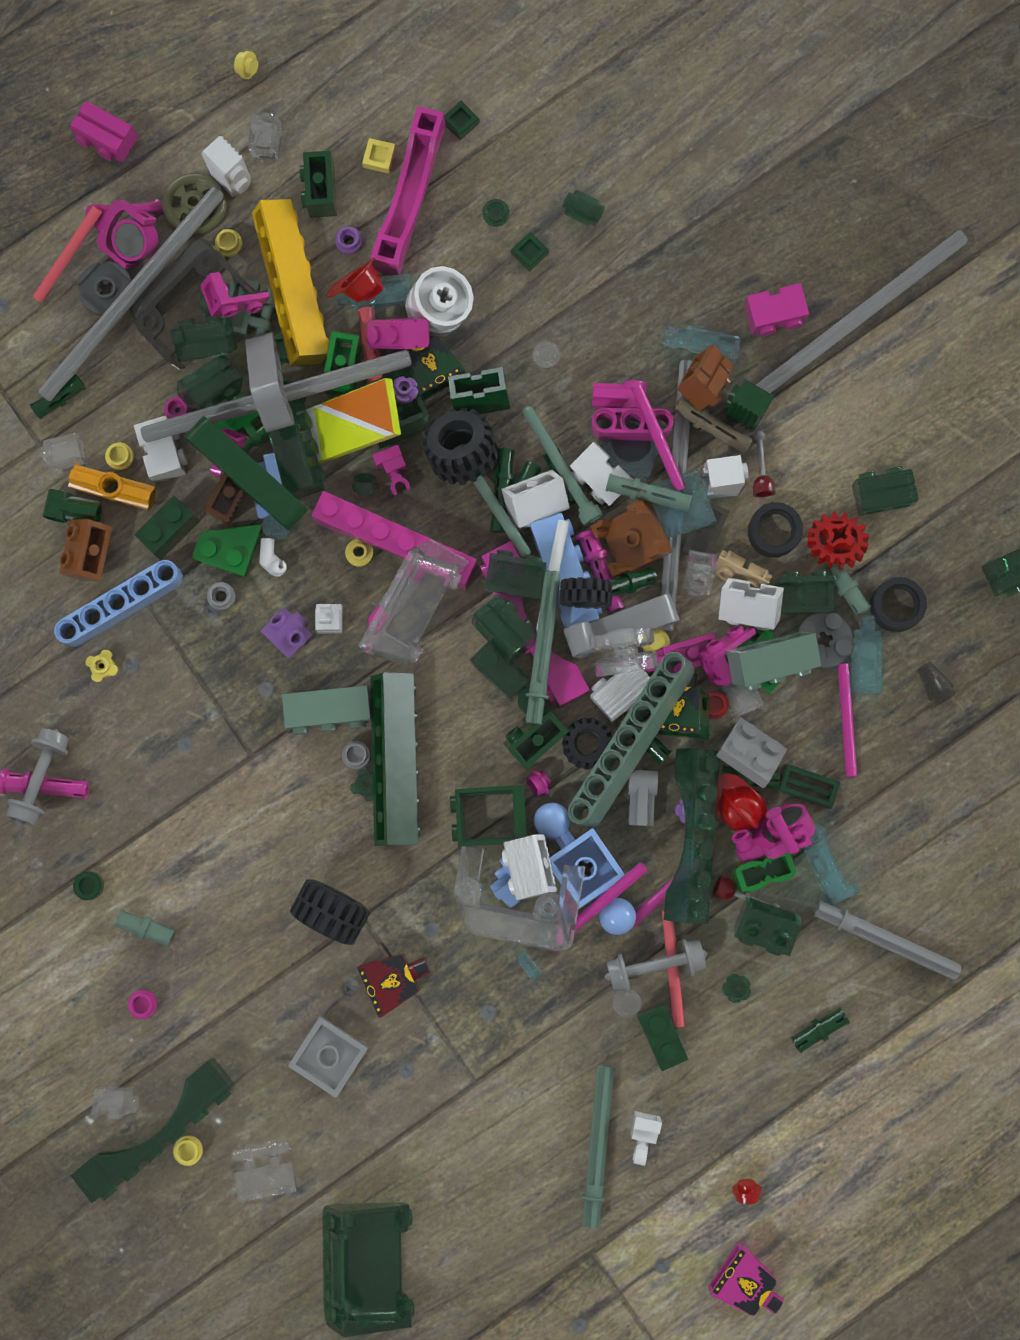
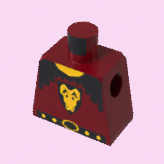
(392, 981)

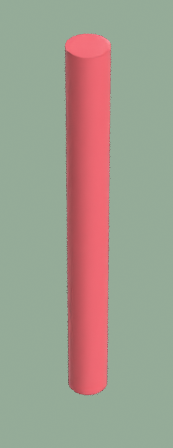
(67, 254)
(673, 974)

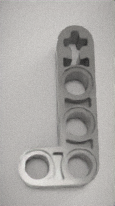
(267, 382)
(653, 613)

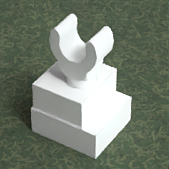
(328, 618)
(645, 1131)

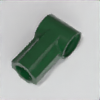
(64, 507)

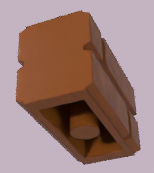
(706, 378)

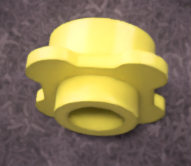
(109, 669)

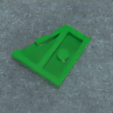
(228, 548)

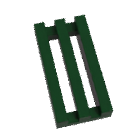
(785, 779)

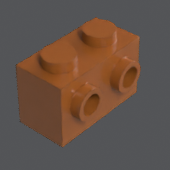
(85, 550)

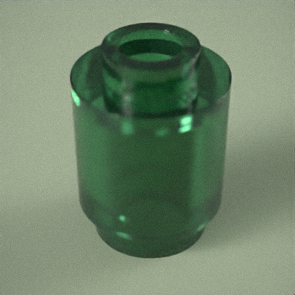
(583, 208)

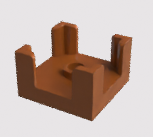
(633, 538)

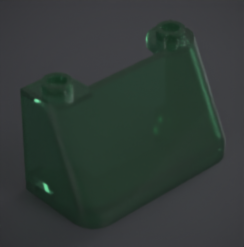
(365, 1268)

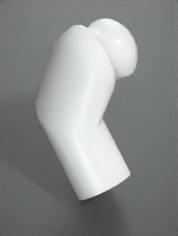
(269, 560)

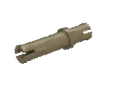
(739, 441)

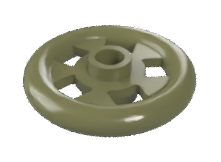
(177, 189)

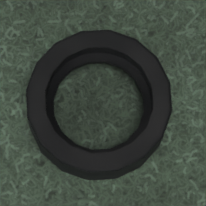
(785, 511)
(913, 589)

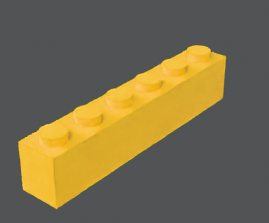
(291, 282)

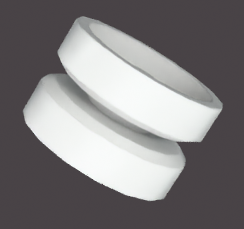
(442, 298)

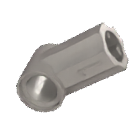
(642, 792)

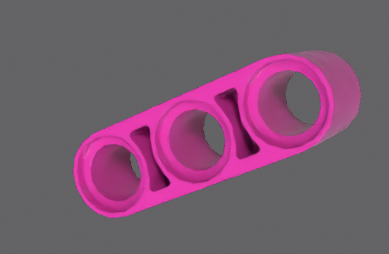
(618, 429)

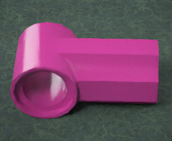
(615, 395)

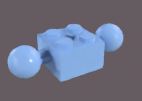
(554, 823)

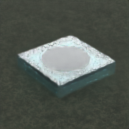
(632, 455)

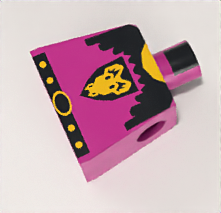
(745, 1283)

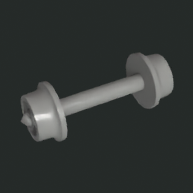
(50, 743)
(692, 956)

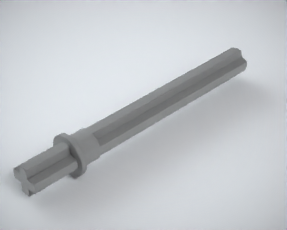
(887, 940)

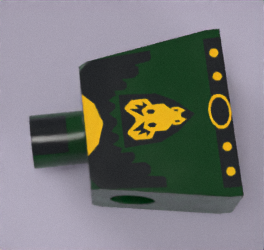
(432, 367)
(689, 715)

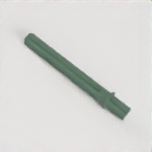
(543, 646)
(598, 1146)

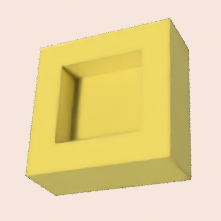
(379, 155)

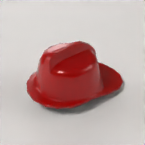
(359, 284)
(739, 803)

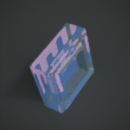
(528, 965)

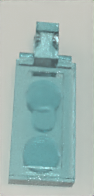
(393, 293)
(698, 339)
(867, 658)

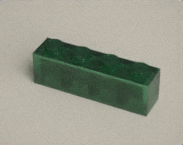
(297, 453)

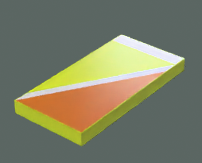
(355, 420)

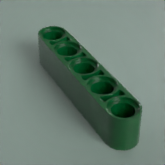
(246, 473)

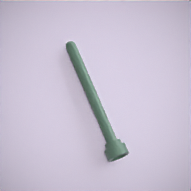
(588, 511)
(500, 514)

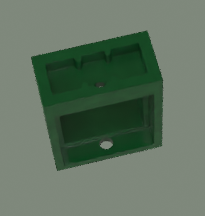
(457, 807)

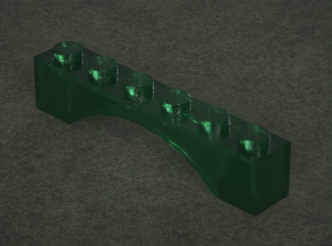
(689, 892)
(107, 1168)

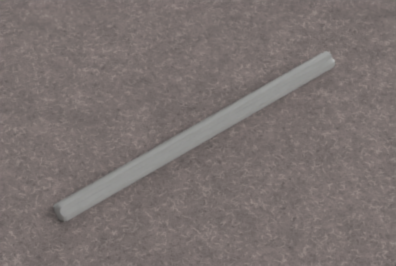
(131, 294)
(863, 312)
(292, 391)
(680, 454)

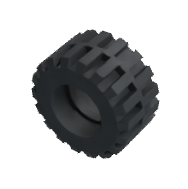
(453, 430)
(329, 912)

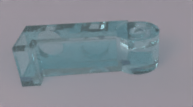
(827, 868)

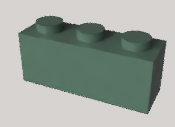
(774, 659)
(327, 709)

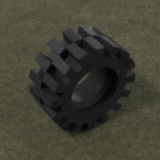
(586, 593)
(577, 728)

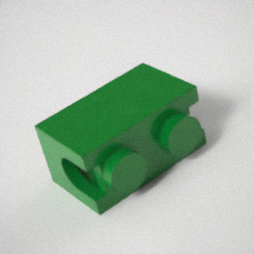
(342, 357)

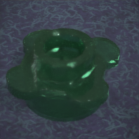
(359, 788)

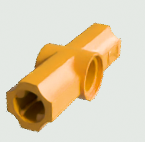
(97, 483)

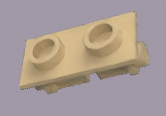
(731, 566)

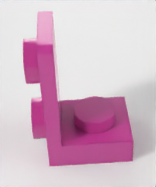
(218, 300)
(713, 657)

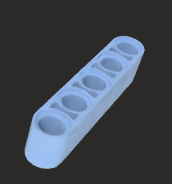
(105, 603)

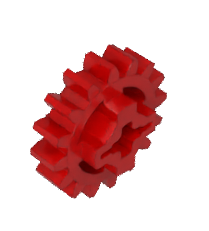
(837, 540)

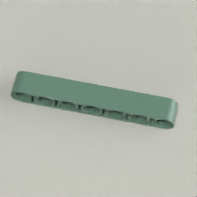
(618, 745)

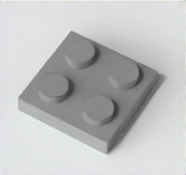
(751, 752)
(328, 1056)

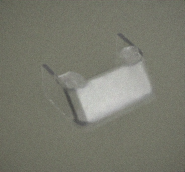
(411, 602)
(548, 928)

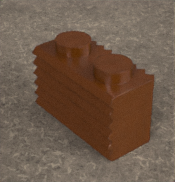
(224, 500)

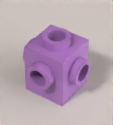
(287, 632)

